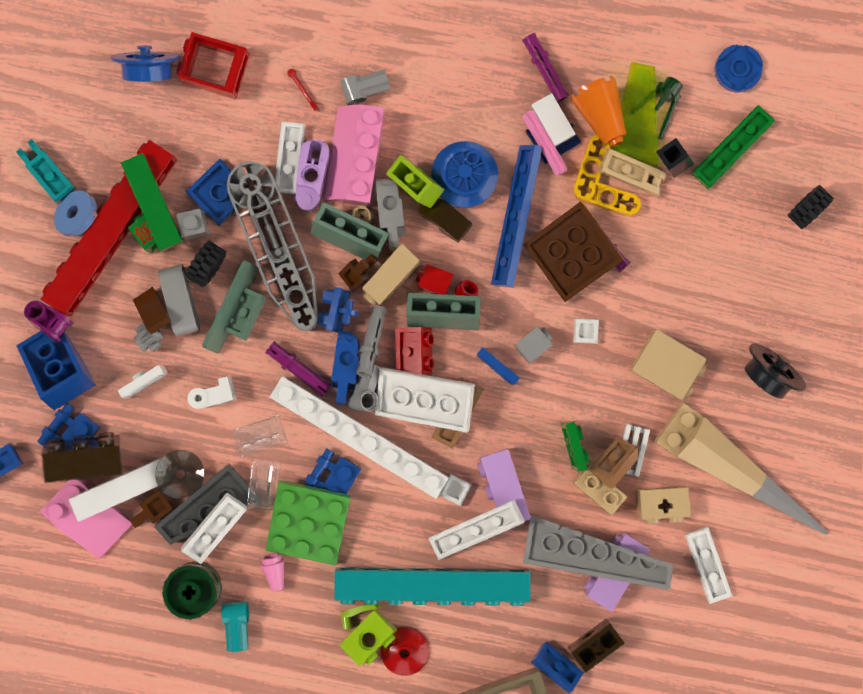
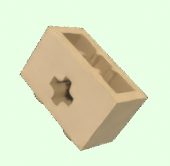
(596, 490)
(677, 500)

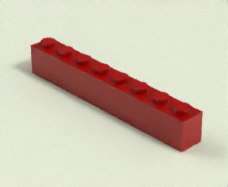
(102, 237)

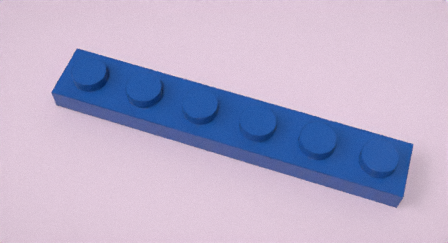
(516, 216)

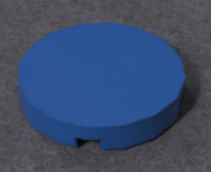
(738, 68)

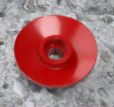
(418, 649)

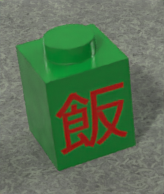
(142, 233)

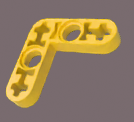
(597, 188)

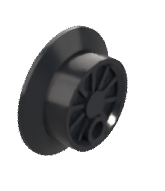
(773, 372)

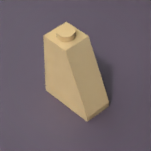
(391, 276)

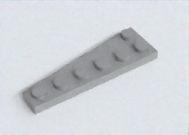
(576, 552)

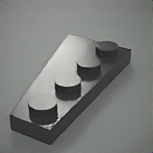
(193, 510)

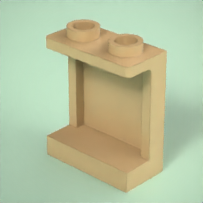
(668, 365)

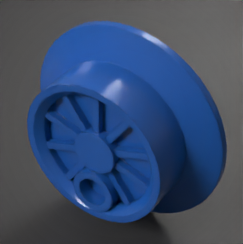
(146, 64)
(465, 173)

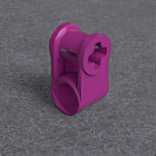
(49, 322)

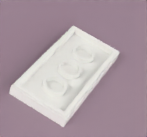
(425, 399)

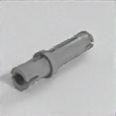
(369, 349)

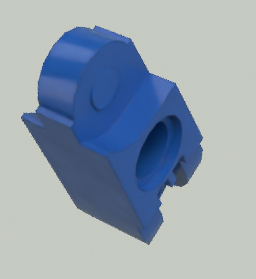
(345, 365)

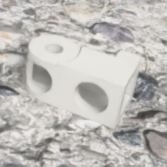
(213, 396)

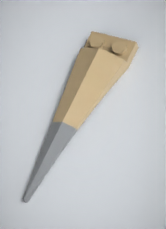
(705, 447)

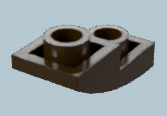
(447, 219)

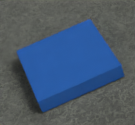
(212, 194)

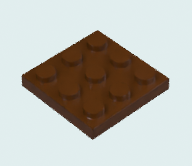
(573, 251)

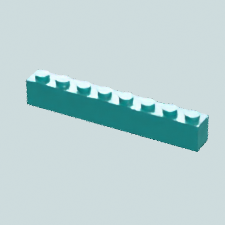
(432, 585)

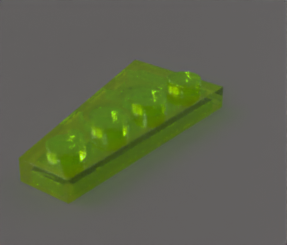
(640, 115)

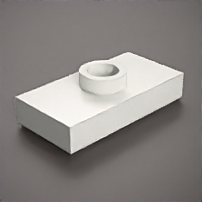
(142, 380)

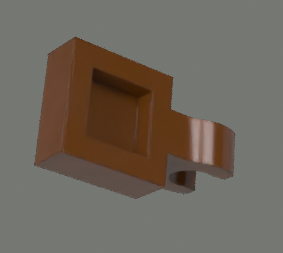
(355, 273)
(153, 507)

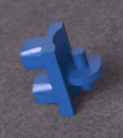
(340, 310)

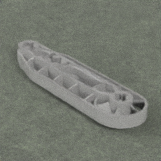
(281, 257)

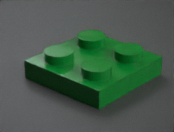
(572, 435)

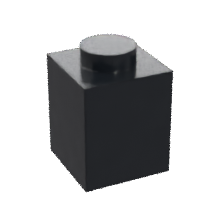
(675, 157)

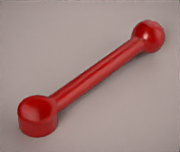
(292, 74)

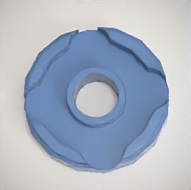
(64, 216)

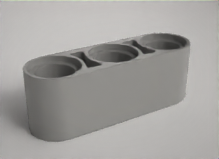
(179, 300)

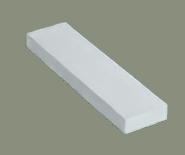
(114, 491)
(476, 529)

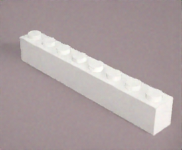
(359, 437)

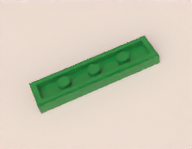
(733, 147)
(151, 202)

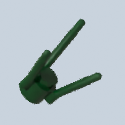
(668, 91)

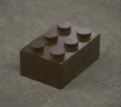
(81, 457)

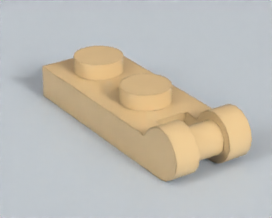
(631, 172)

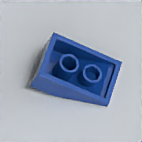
(55, 369)

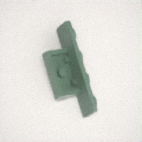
(237, 311)

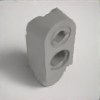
(390, 211)

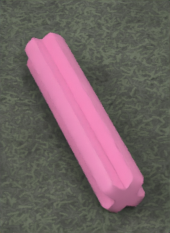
(544, 141)

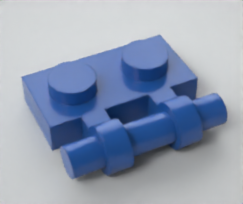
(79, 426)
(340, 478)

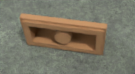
(615, 462)

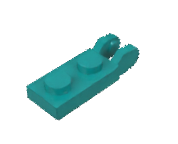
(47, 172)

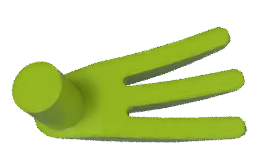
(346, 616)

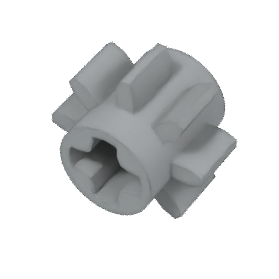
(146, 340)

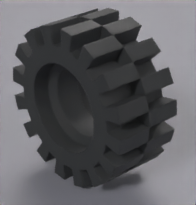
(810, 207)
(205, 263)

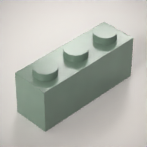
(348, 232)
(443, 311)

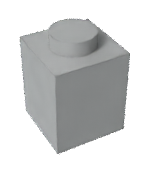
(193, 224)
(534, 344)

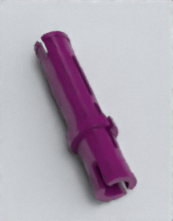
(532, 43)
(297, 368)

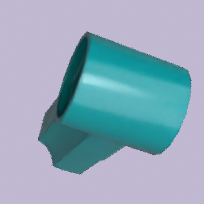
(235, 618)

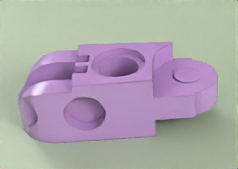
(310, 193)

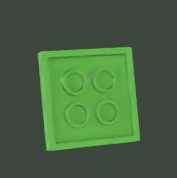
(308, 522)

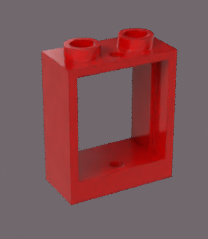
(236, 72)

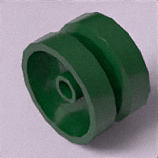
(182, 600)

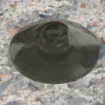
(167, 479)

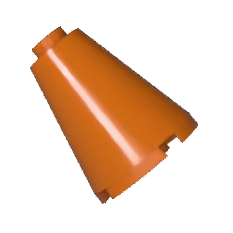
(602, 110)

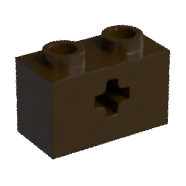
(596, 645)

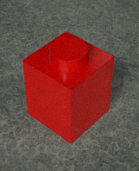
(434, 280)

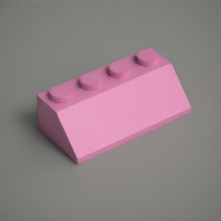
(355, 154)

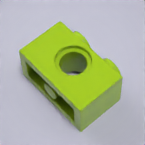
(415, 181)
(355, 643)

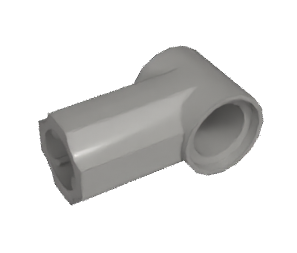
(358, 89)
(365, 388)

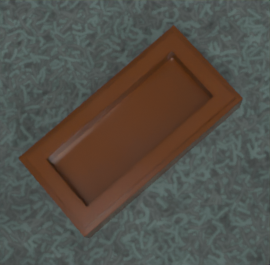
(151, 310)

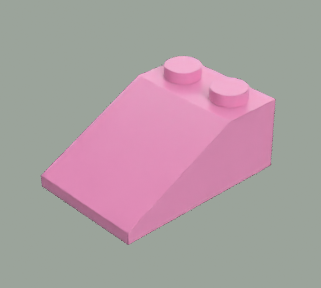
(94, 533)

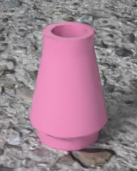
(274, 570)

